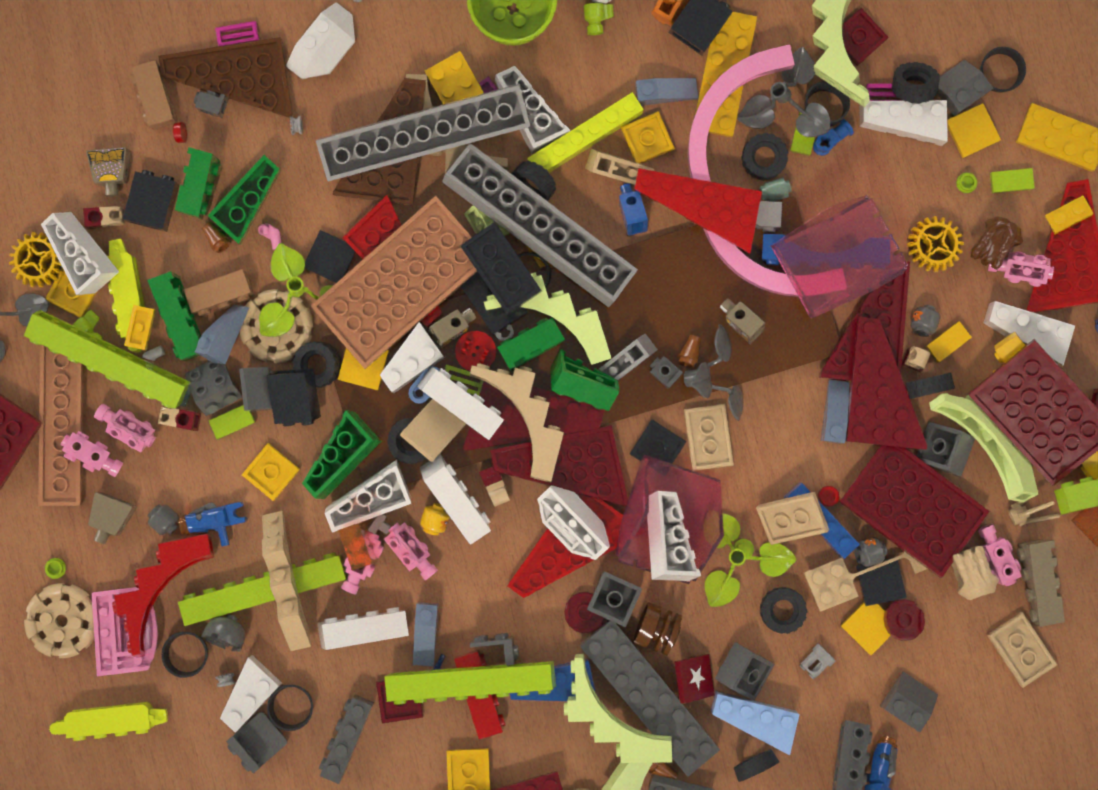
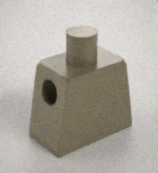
(109, 516)

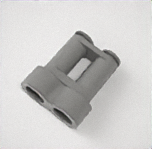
(824, 658)

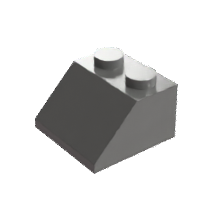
(962, 87)
(255, 388)
(946, 448)
(614, 598)
(744, 671)
(910, 701)

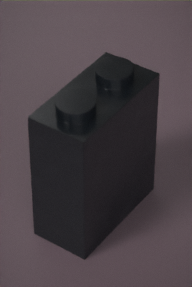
(700, 23)
(151, 200)
(293, 397)

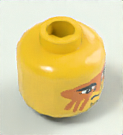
(434, 519)

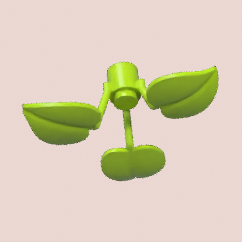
(285, 265)
(774, 562)

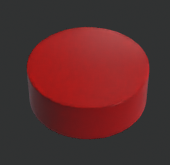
(180, 132)
(828, 496)

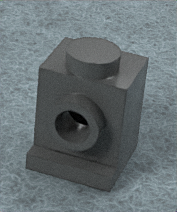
(211, 103)
(668, 379)

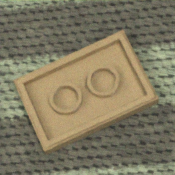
(432, 430)
(708, 437)
(792, 518)
(1022, 649)

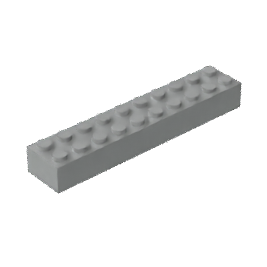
(423, 132)
(539, 225)

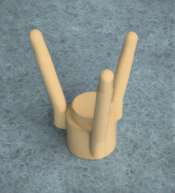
(1020, 514)

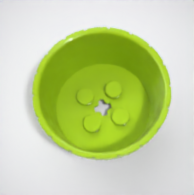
(517, 29)

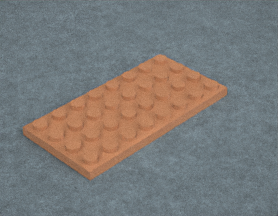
(397, 283)

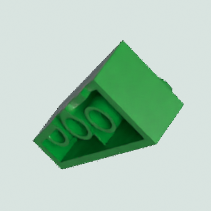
(244, 201)
(176, 313)
(341, 455)

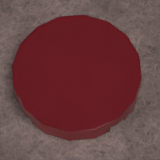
(579, 617)
(904, 620)

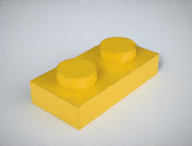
(1069, 215)
(139, 327)

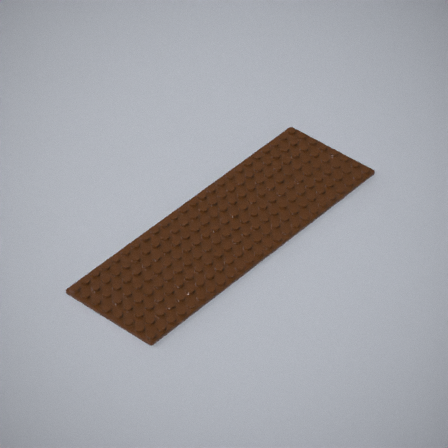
(668, 299)

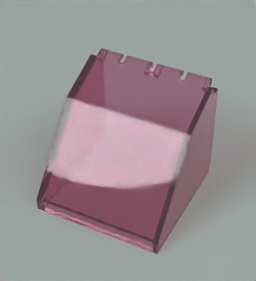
(839, 255)
(700, 505)

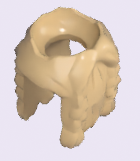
(973, 573)

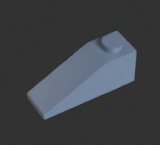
(665, 90)
(221, 335)
(836, 412)
(425, 633)

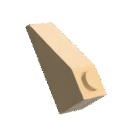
(613, 166)

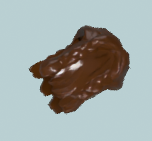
(997, 241)

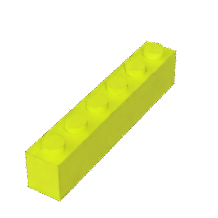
(588, 133)

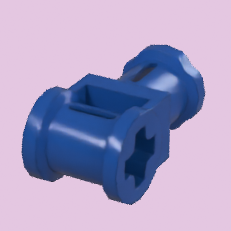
(832, 138)

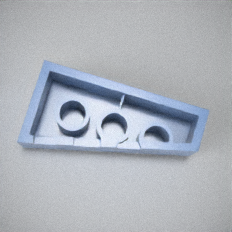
(764, 721)

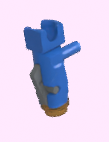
(211, 517)
(882, 764)

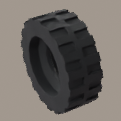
(911, 92)
(772, 142)
(538, 176)
(328, 352)
(930, 385)
(396, 448)
(797, 618)

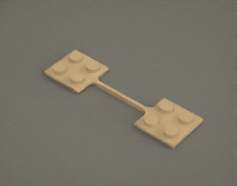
(834, 585)

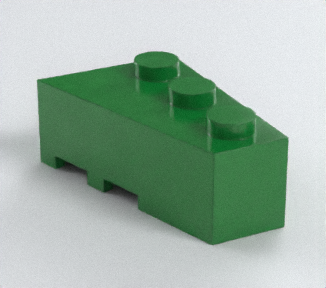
(198, 184)
(530, 343)
(581, 383)

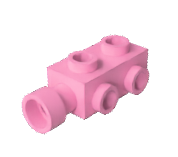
(1030, 268)
(126, 427)
(85, 452)
(410, 549)
(999, 563)
(351, 584)

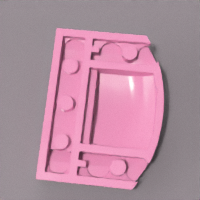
(111, 638)

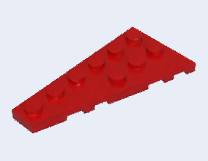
(714, 206)

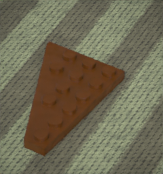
(241, 71)
(395, 179)

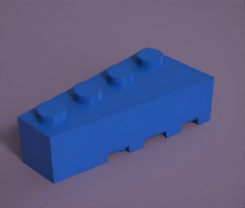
(563, 685)

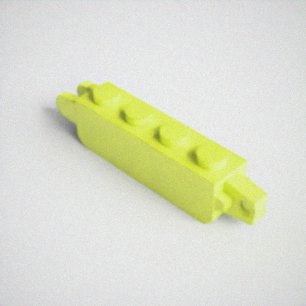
(124, 287)
(108, 720)

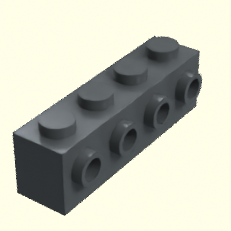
(348, 735)
(852, 756)

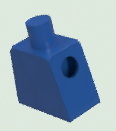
(632, 210)

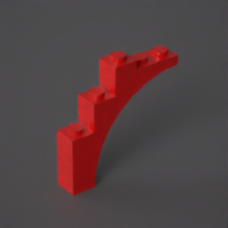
(151, 581)

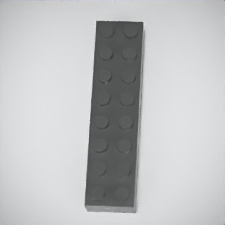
(649, 696)

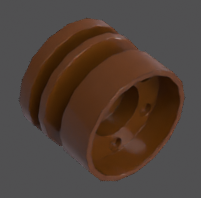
(657, 629)

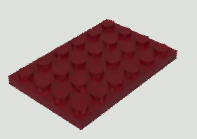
(1040, 411)
(914, 507)

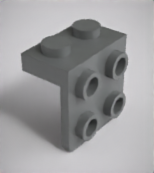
(212, 387)
(510, 650)
(256, 742)

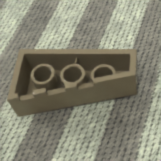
(1041, 581)

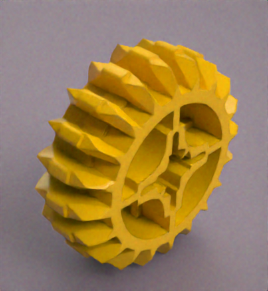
(942, 249)
(29, 262)

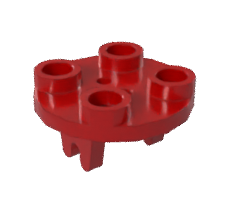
(467, 346)

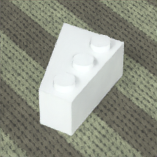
(411, 359)
(249, 694)

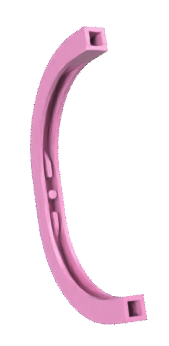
(746, 70)

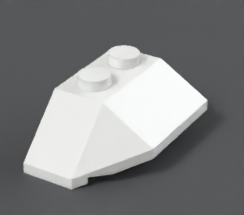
(323, 43)
(573, 522)

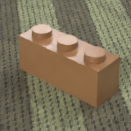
(153, 95)
(219, 293)

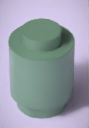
(775, 190)

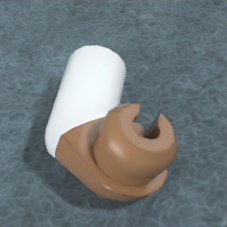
(152, 354)

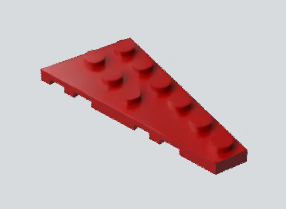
(374, 230)

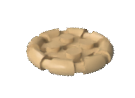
(282, 353)
(49, 624)

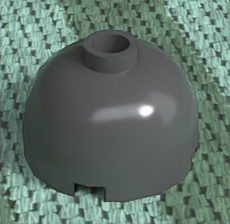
(225, 633)

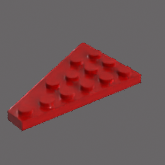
(1073, 258)
(551, 558)

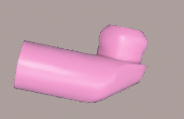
(271, 233)

